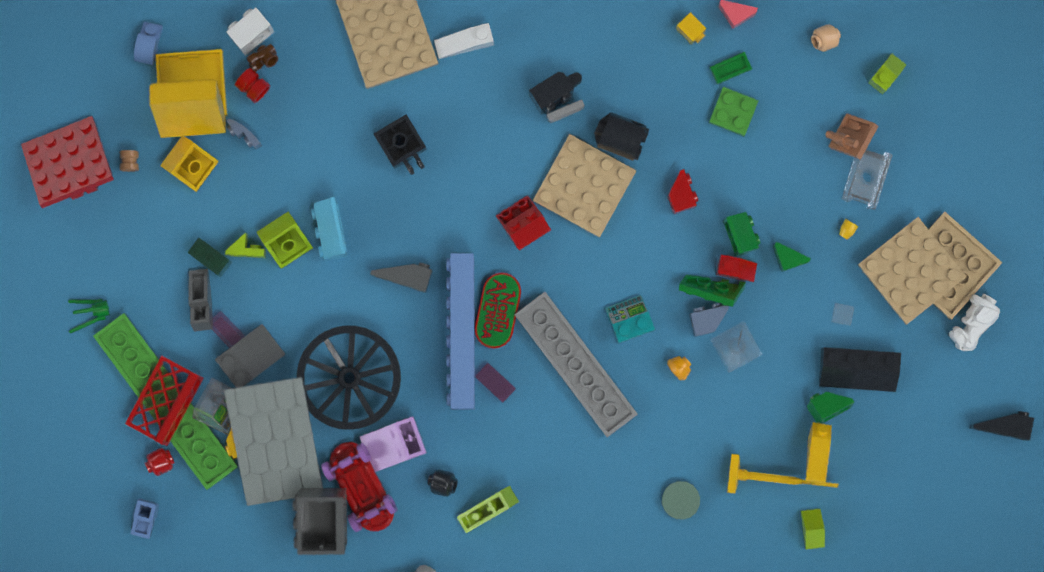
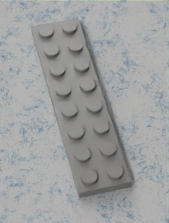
(576, 364)

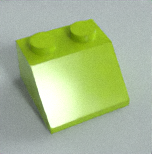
(284, 240)

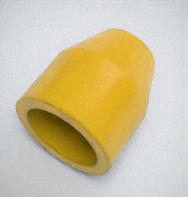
(847, 229)

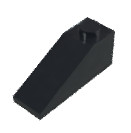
(1013, 425)

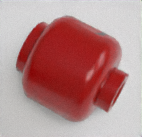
(159, 462)

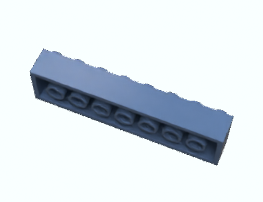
(462, 331)

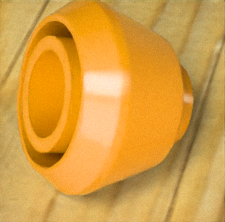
(679, 367)

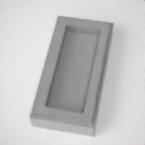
(565, 111)

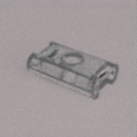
(860, 190)

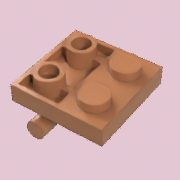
(852, 136)

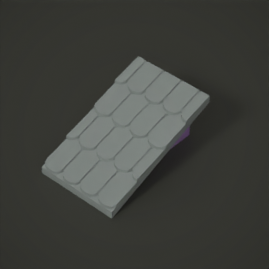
(273, 440)

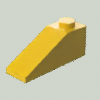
(818, 452)

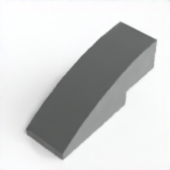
(200, 300)

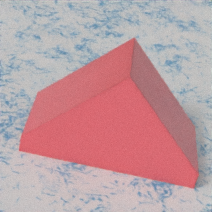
(736, 13)

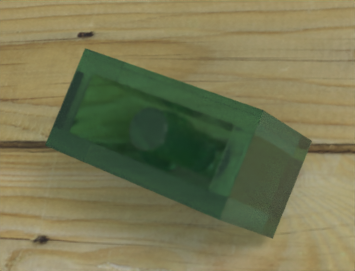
(209, 257)

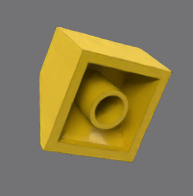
(189, 163)

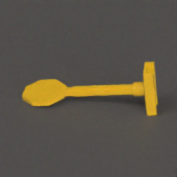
(742, 474)

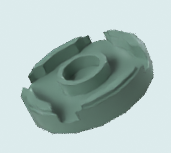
(680, 500)

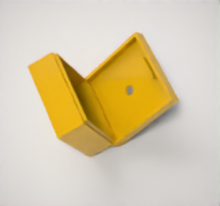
(189, 94)

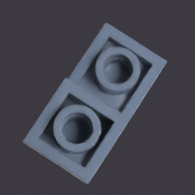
(237, 129)

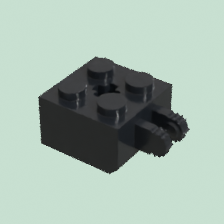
(554, 91)
(411, 148)

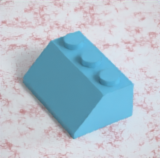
(329, 229)

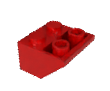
(523, 222)

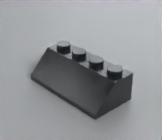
(859, 369)

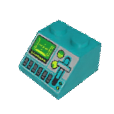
(629, 319)

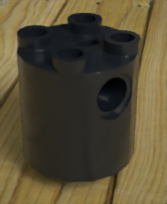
(621, 135)

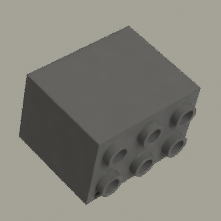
(320, 521)

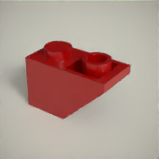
(681, 195)

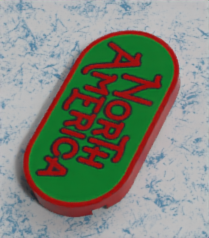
(497, 310)

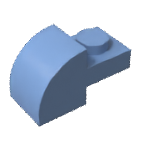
(147, 43)
(144, 518)

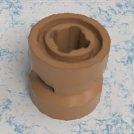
(129, 161)

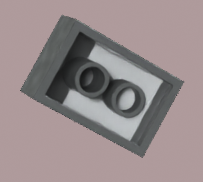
(250, 356)

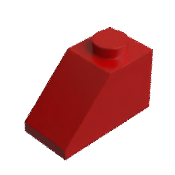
(736, 268)

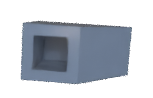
(708, 320)

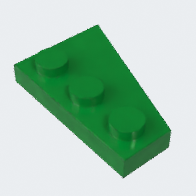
(720, 291)

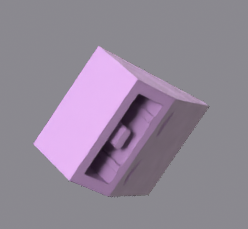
(394, 444)

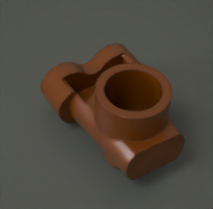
(264, 56)

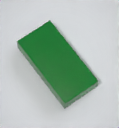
(730, 68)

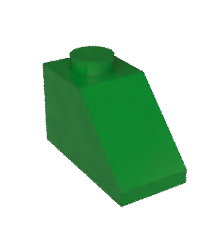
(828, 405)

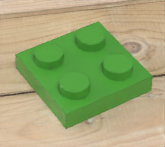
(733, 111)

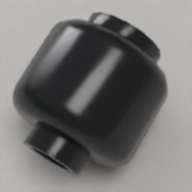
(442, 483)

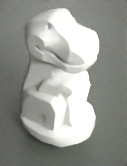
(977, 320)

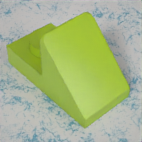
(240, 249)

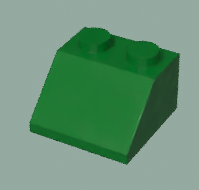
(741, 233)

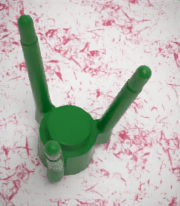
(99, 309)

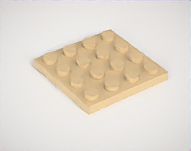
(584, 185)
(970, 257)
(912, 270)

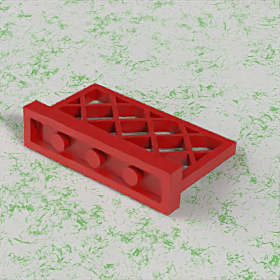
(179, 405)

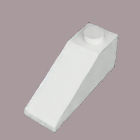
(464, 41)

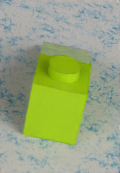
(487, 509)

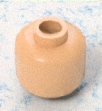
(825, 37)

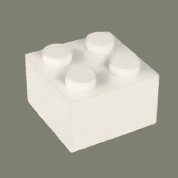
(250, 30)

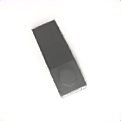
(410, 276)

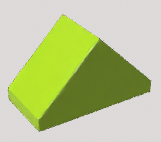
(813, 529)

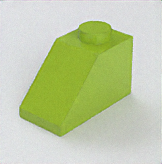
(887, 74)

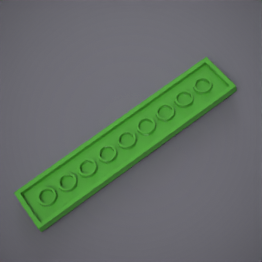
(192, 438)

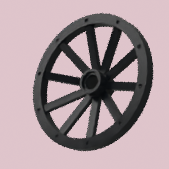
(394, 366)

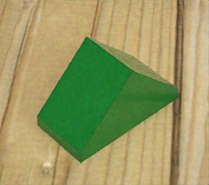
(788, 257)

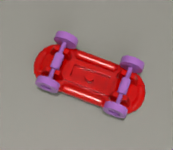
(364, 491)

